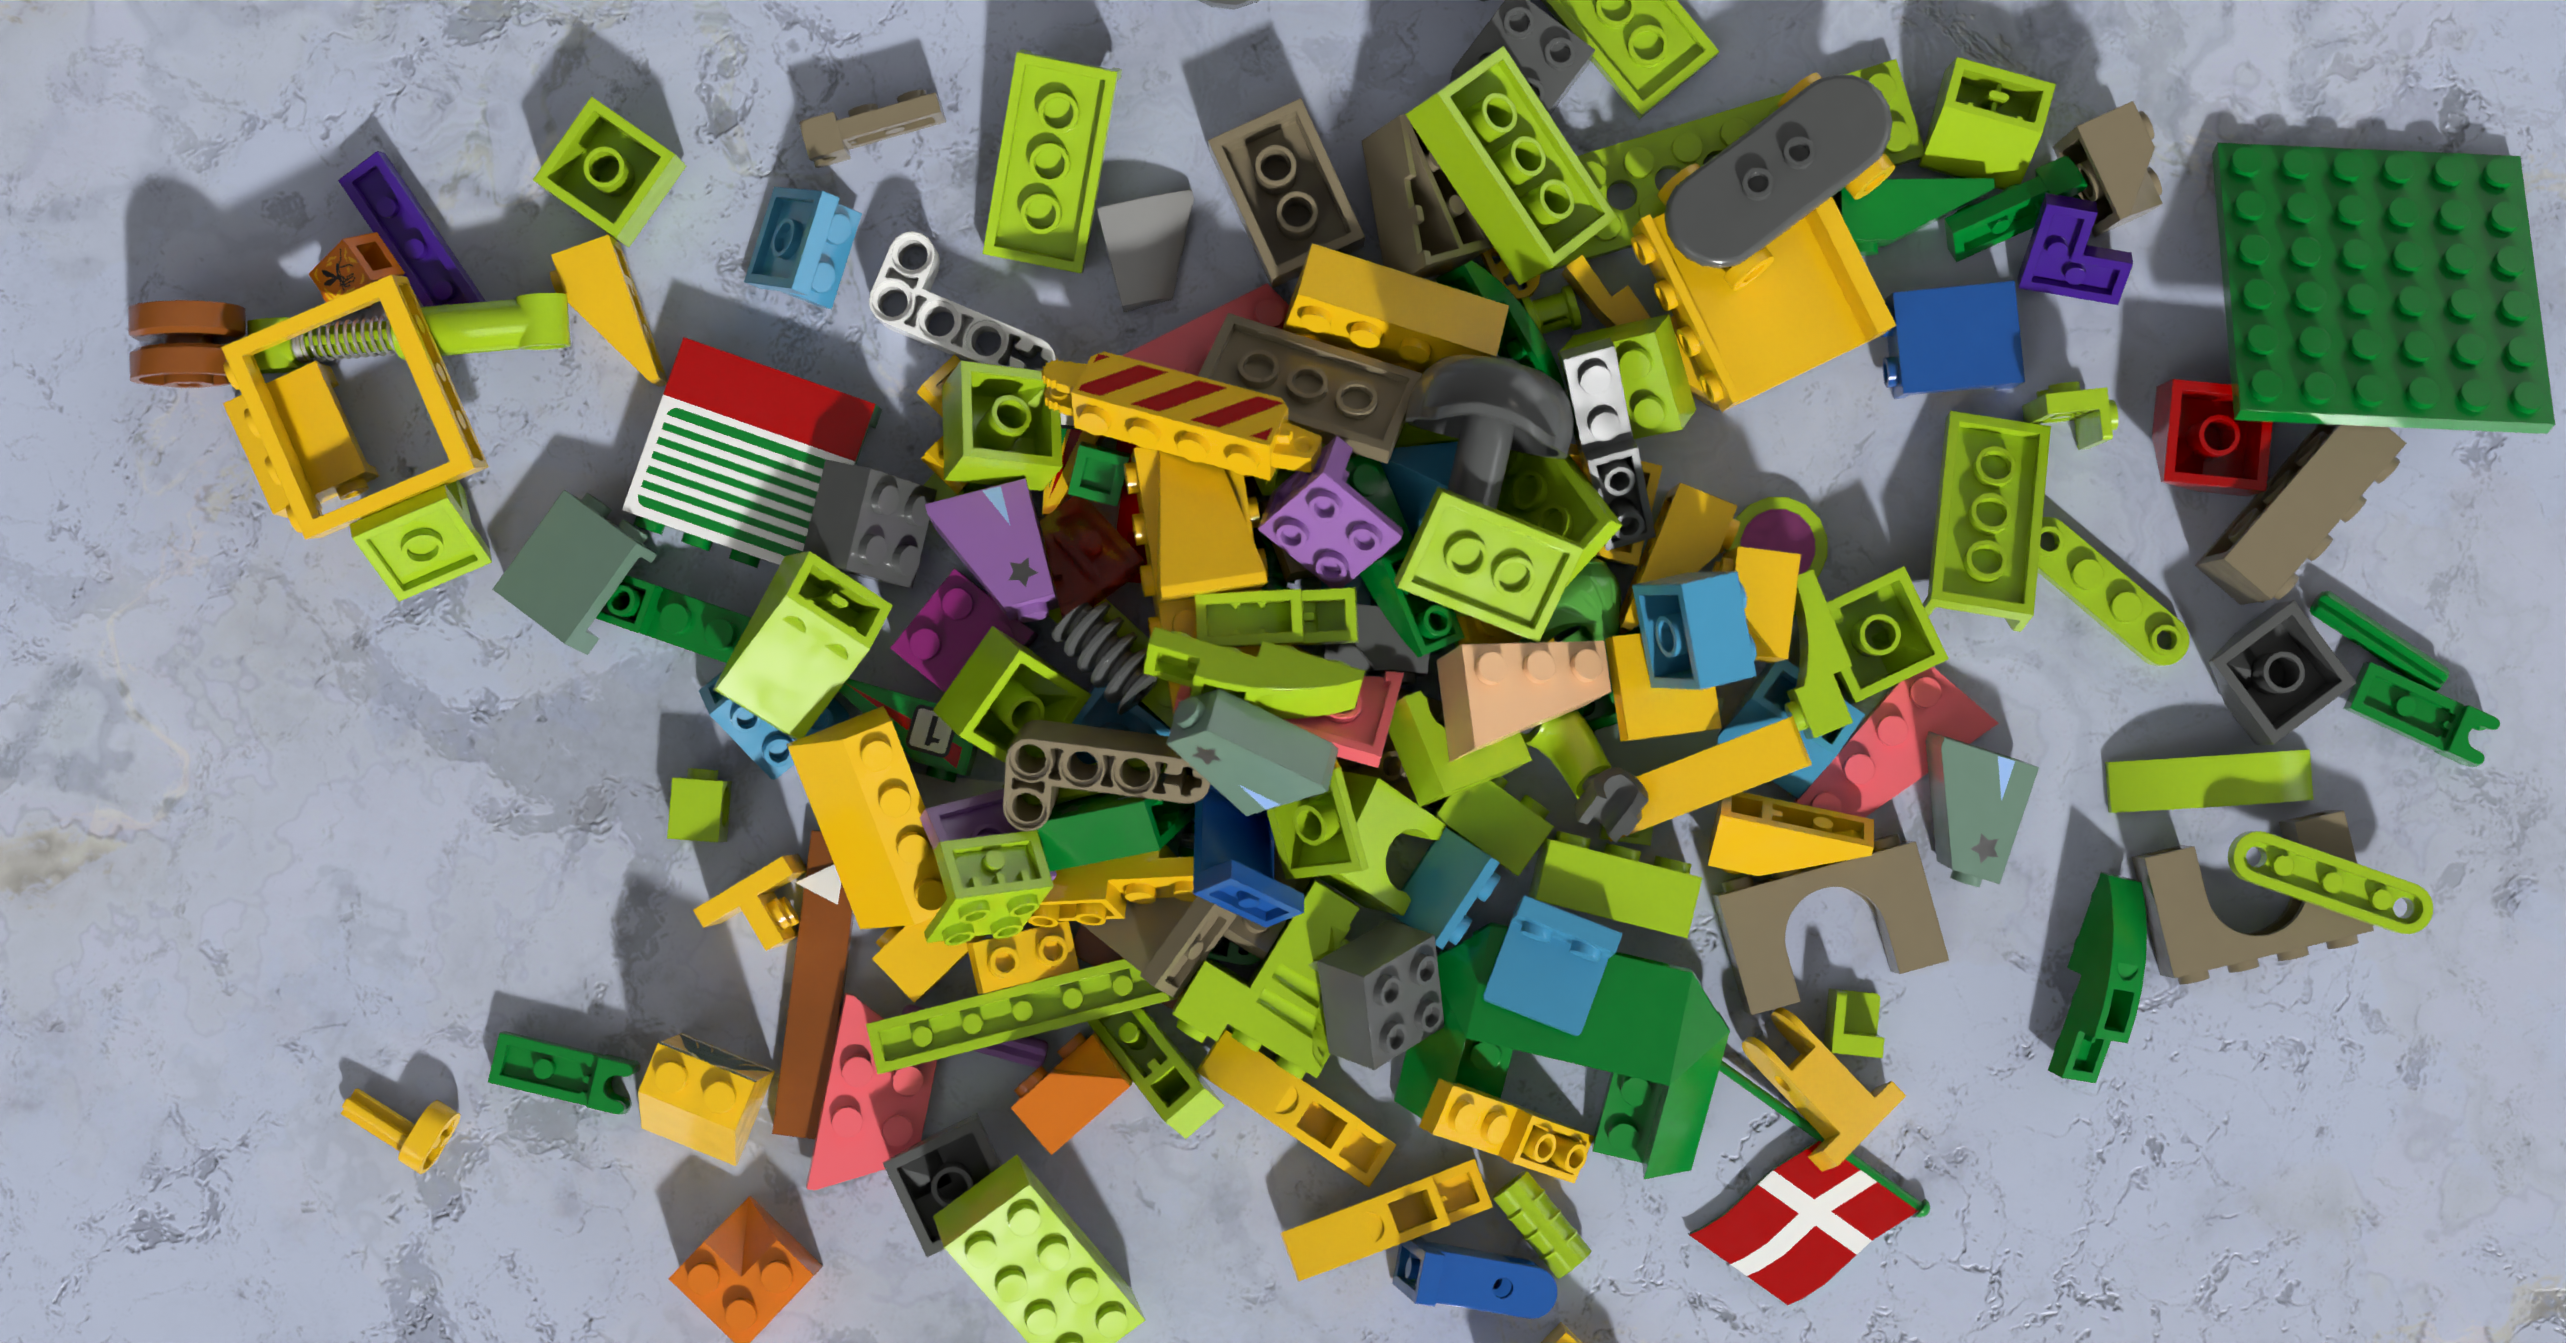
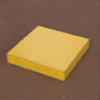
(1654, 711)

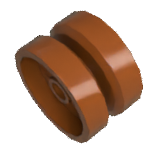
(184, 342)

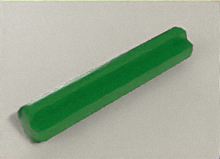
(2379, 640)

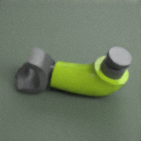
(1602, 792)

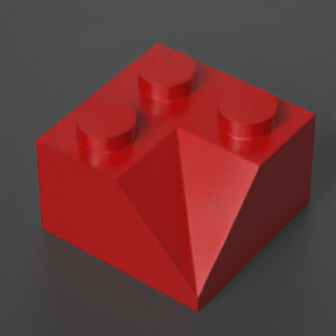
(2202, 443)

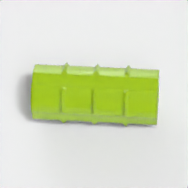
(1542, 1224)

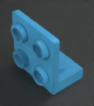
(758, 738)
(1550, 965)

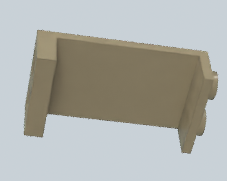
(1166, 938)

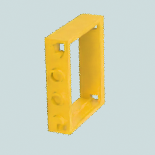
(430, 377)

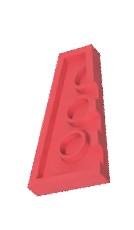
(1190, 344)
(1355, 732)
(1890, 744)

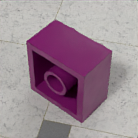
(952, 628)

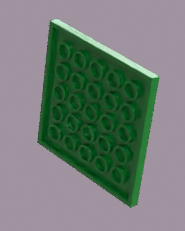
(2380, 289)

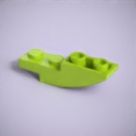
(1276, 680)

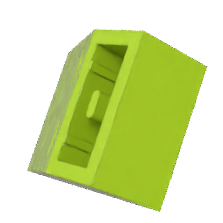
(802, 643)

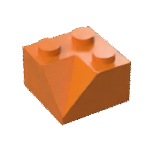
(1071, 1093)
(745, 1272)

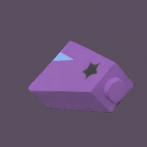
(1001, 546)

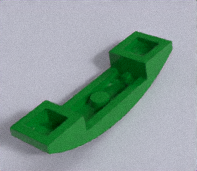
(1520, 335)

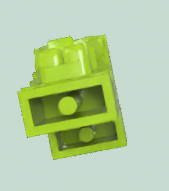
(1283, 997)

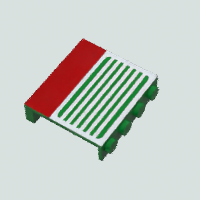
(742, 454)

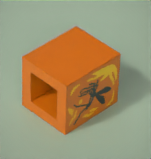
(354, 264)

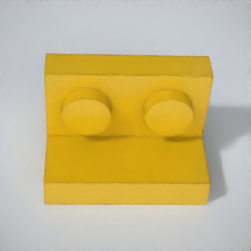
(755, 896)

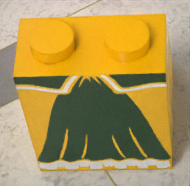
(702, 1096)

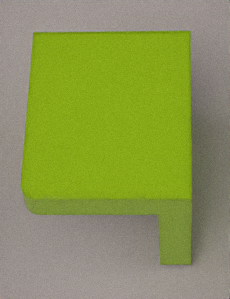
(1853, 1023)

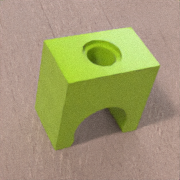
(1425, 756)
(1380, 817)

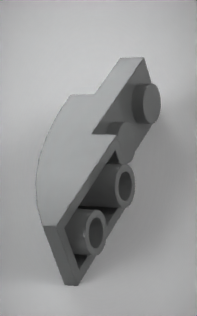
(1606, 438)

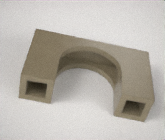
(1757, 914)
(2193, 939)

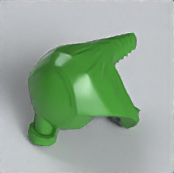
(1588, 602)

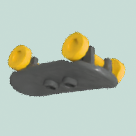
(1778, 172)

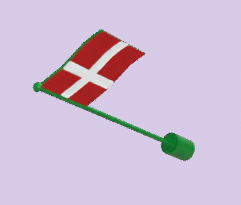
(1804, 1222)

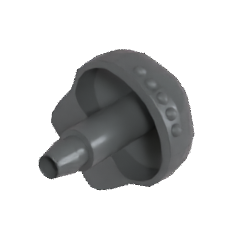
(1491, 410)

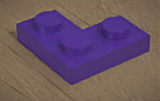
(2062, 261)

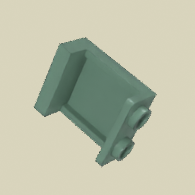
(572, 568)

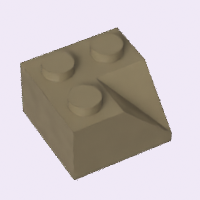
(2114, 161)

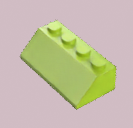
(1511, 166)

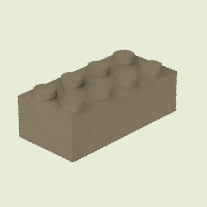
(2299, 509)

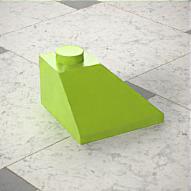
(1318, 833)

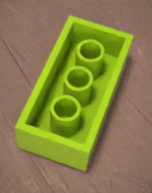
(1036, 1261)

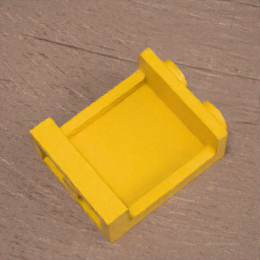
(317, 432)

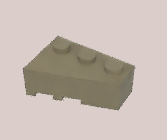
(1416, 209)

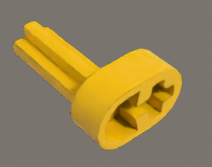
(417, 1143)

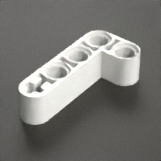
(924, 305)

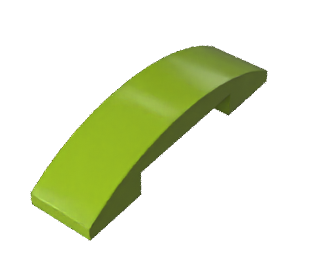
(2209, 781)

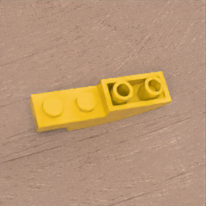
(1102, 888)
(1297, 1108)
(1506, 1130)
(1386, 1220)

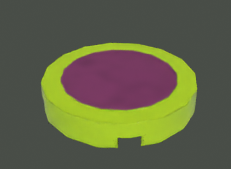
(1784, 527)

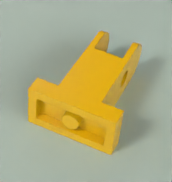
(1822, 1090)

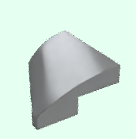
(1146, 245)

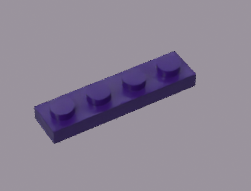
(408, 233)

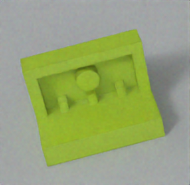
(422, 541)

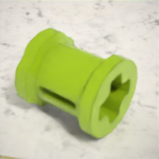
(1554, 311)

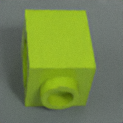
(699, 807)

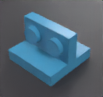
(803, 245)

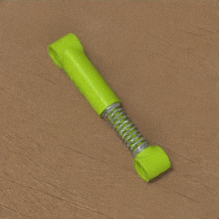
(522, 323)

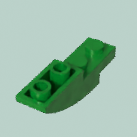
(674, 618)
(1418, 621)
(2112, 969)

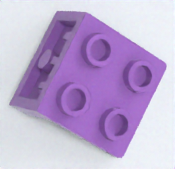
(1327, 521)

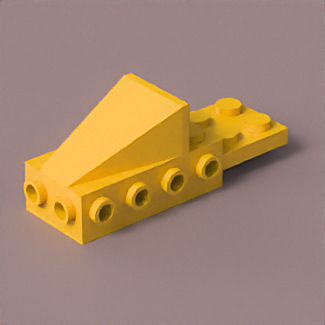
(1193, 536)

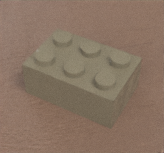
(1285, 190)

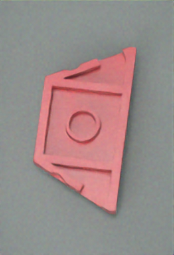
(864, 1112)

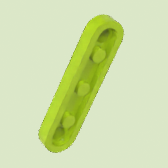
(2110, 596)
(2330, 882)

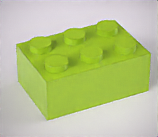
(1616, 884)

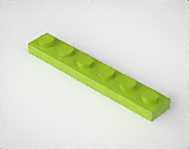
(1010, 1014)

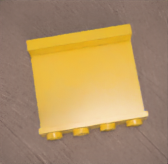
(1788, 320)

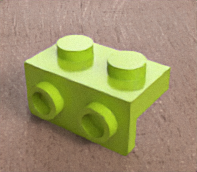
(2089, 409)

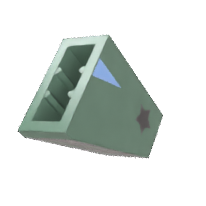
(1250, 752)
(1975, 806)

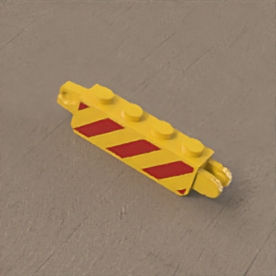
(1180, 414)

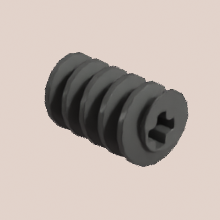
(1106, 654)

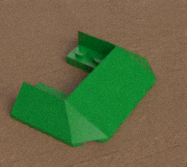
(1644, 1027)

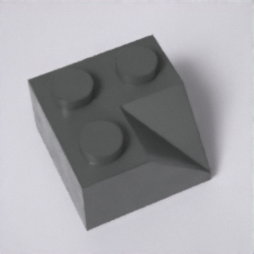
(1379, 648)
(2278, 673)
(939, 1172)

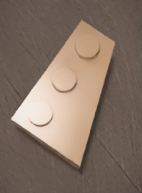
(1514, 687)

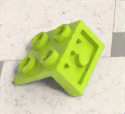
(989, 886)

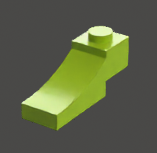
(1278, 617)
(1817, 697)

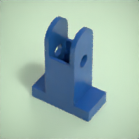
(1466, 1278)

